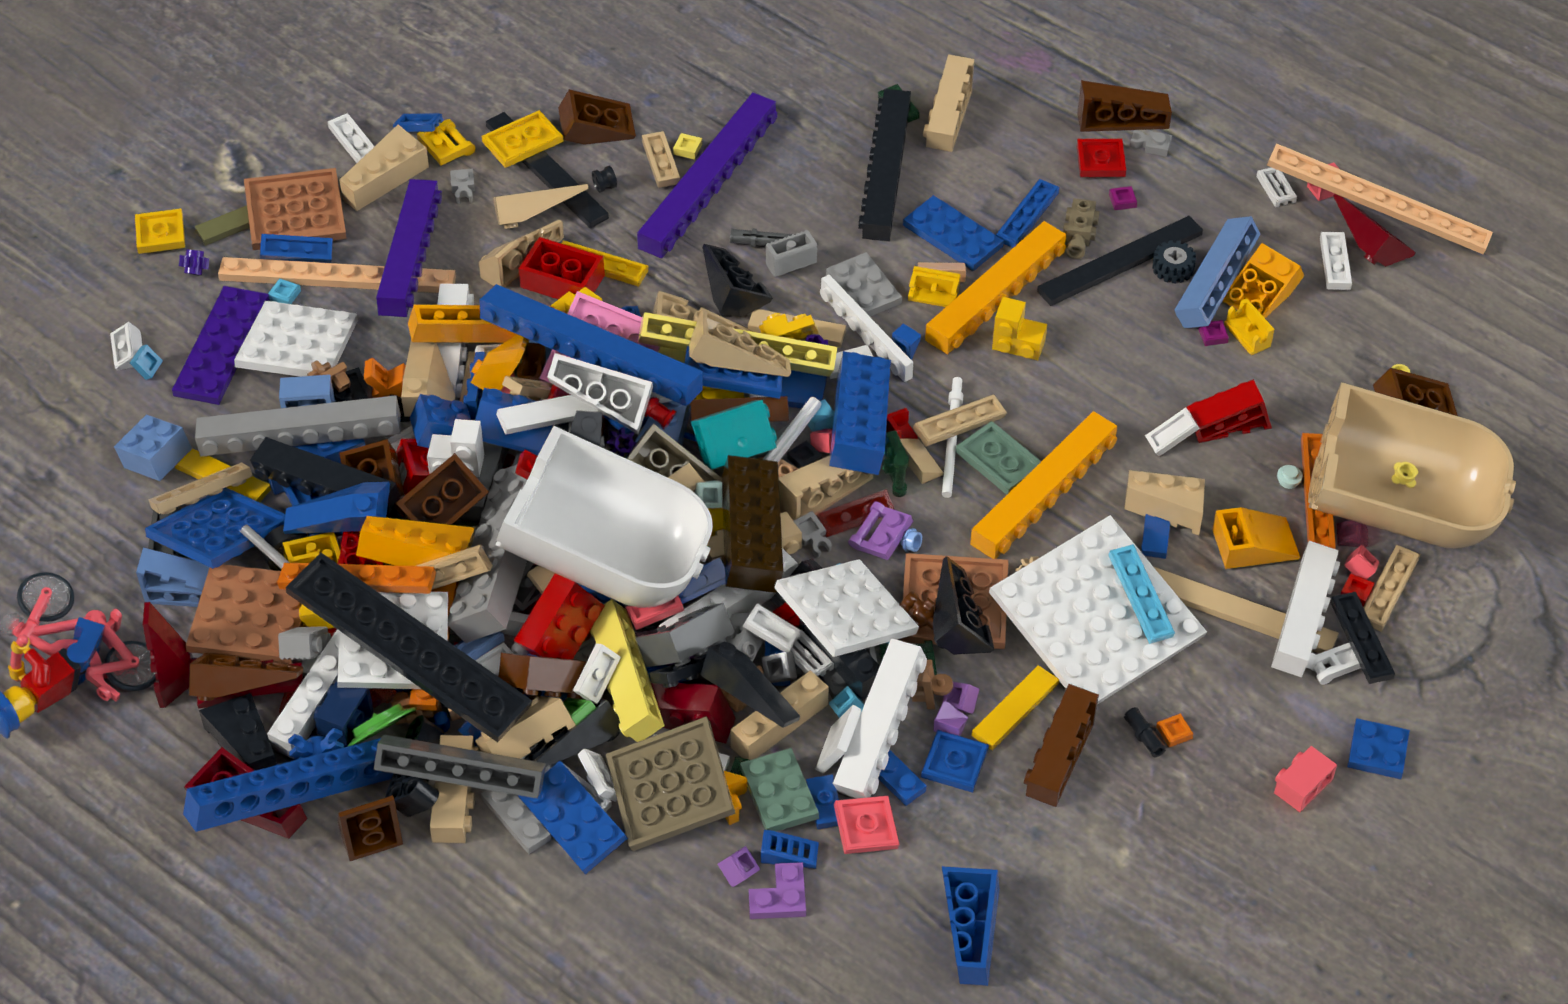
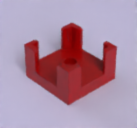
(415, 462)

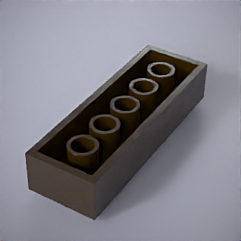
(751, 524)

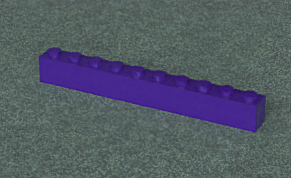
(706, 175)

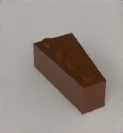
(1062, 745)

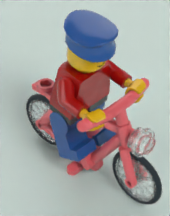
(71, 661)

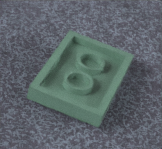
(997, 456)
(779, 790)

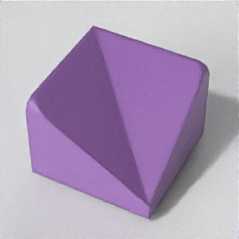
(962, 697)
(950, 719)
(738, 866)

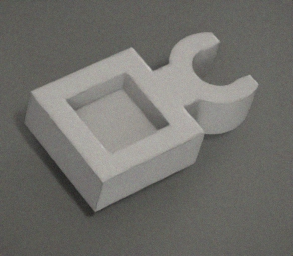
(1154, 143)
(462, 184)
(812, 533)

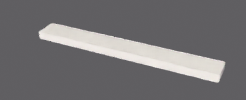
(545, 413)

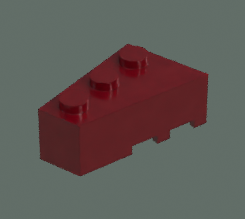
(692, 702)

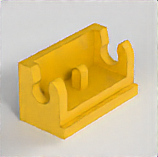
(933, 286)
(1249, 327)

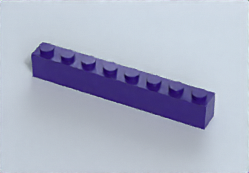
(408, 248)

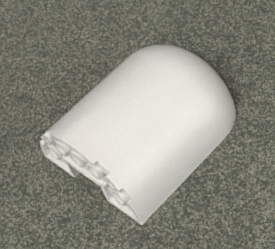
(607, 523)

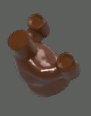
(918, 610)

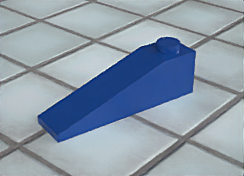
(339, 510)

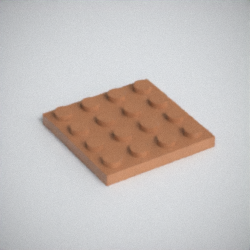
(295, 205)
(923, 578)
(242, 614)

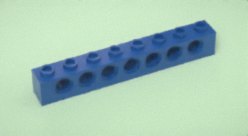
(282, 786)

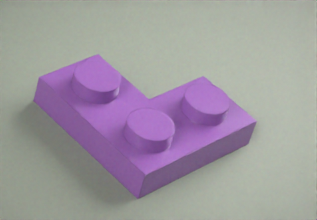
(785, 899)

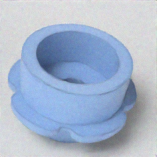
(911, 540)

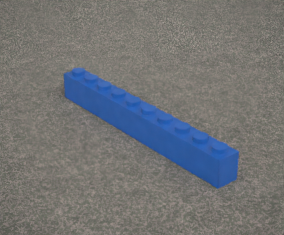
(590, 343)

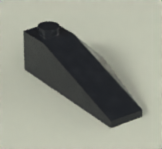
(732, 286)
(957, 615)
(742, 679)
(593, 730)

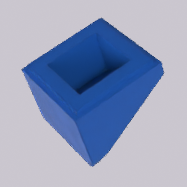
(906, 339)

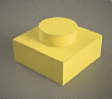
(687, 146)

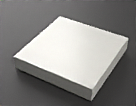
(838, 739)

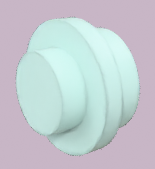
(1289, 476)

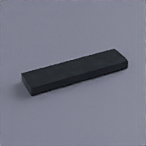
(1362, 637)

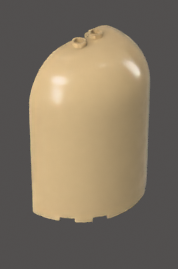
(1460, 464)

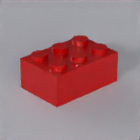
(559, 268)
(559, 620)

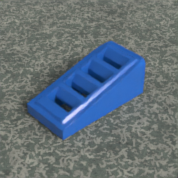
(780, 840)

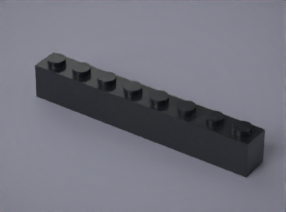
(886, 165)

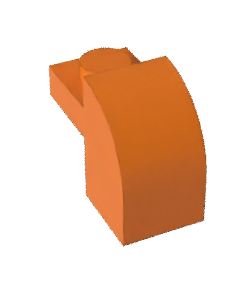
(382, 380)

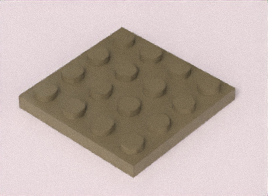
(670, 784)

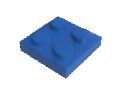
(1378, 748)

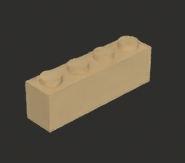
(759, 734)
(451, 811)

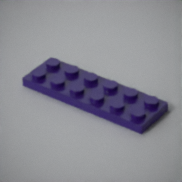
(213, 354)

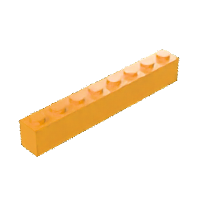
(1002, 280)
(1043, 486)

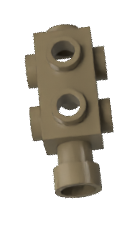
(1080, 226)

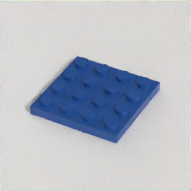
(212, 527)

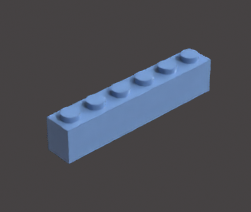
(1217, 272)

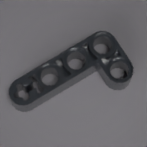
(411, 793)

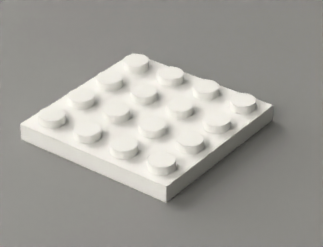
(293, 336)
(846, 607)
(363, 670)

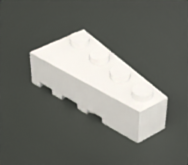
(608, 391)

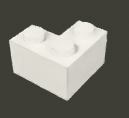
(464, 442)

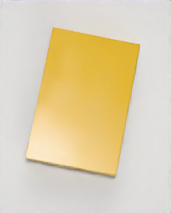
(522, 138)

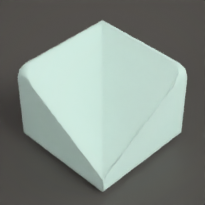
(710, 493)

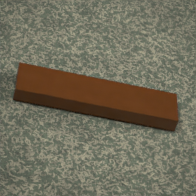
(703, 407)

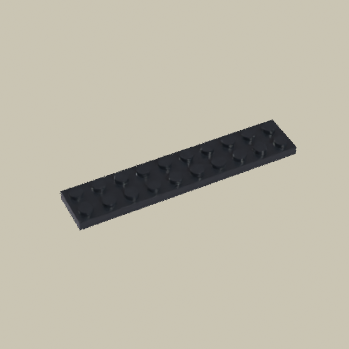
(409, 647)

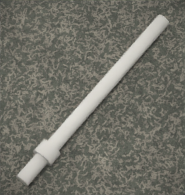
(955, 400)

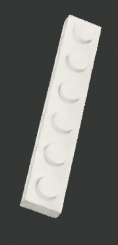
(869, 331)

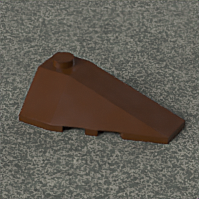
(223, 674)

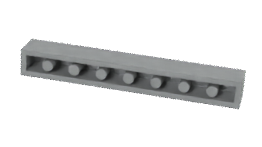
(298, 425)

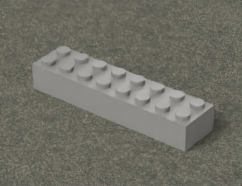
(487, 599)

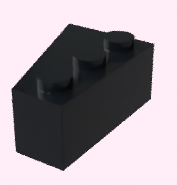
(240, 731)

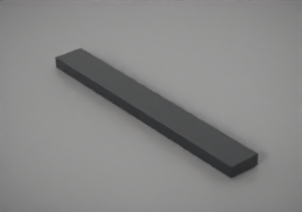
(556, 177)
(1116, 261)

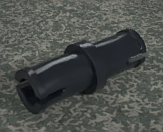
(1145, 732)

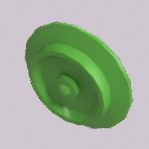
(379, 723)

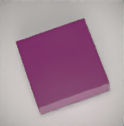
(1123, 198)
(1214, 333)

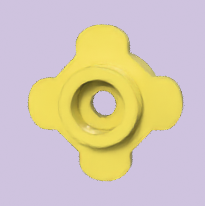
(1407, 469)

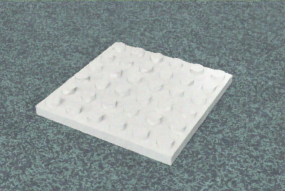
(1081, 617)

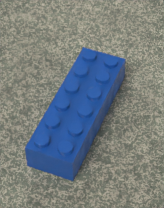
(860, 413)

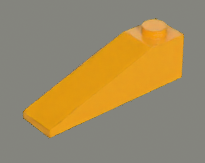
(498, 364)

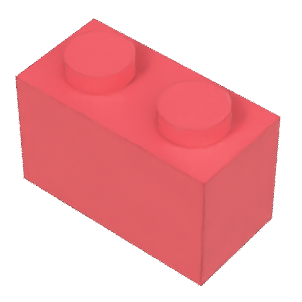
(1304, 778)

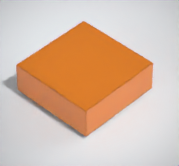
(1174, 730)

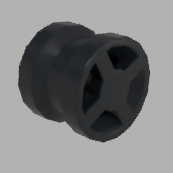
(604, 179)

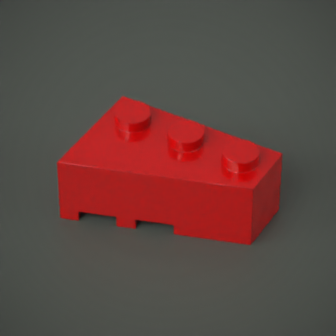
(1230, 412)

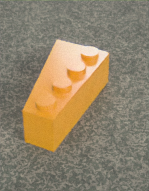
(410, 542)

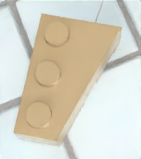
(1166, 497)
(537, 723)

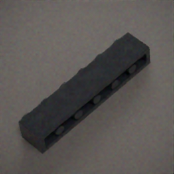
(311, 472)

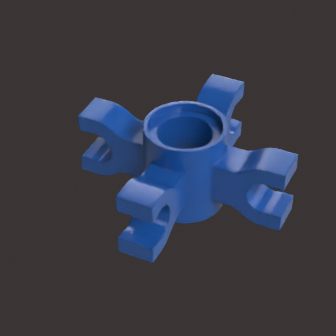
(315, 745)

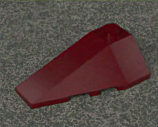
(1372, 237)
(167, 656)

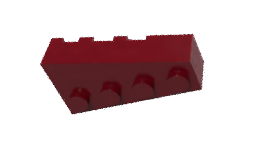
(225, 765)

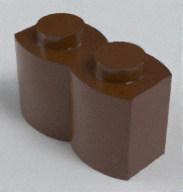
(532, 362)

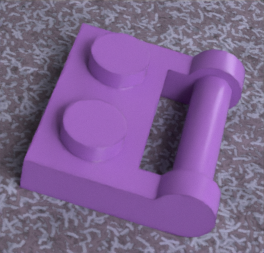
(887, 534)

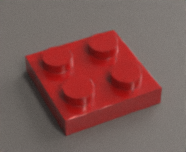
(1101, 158)

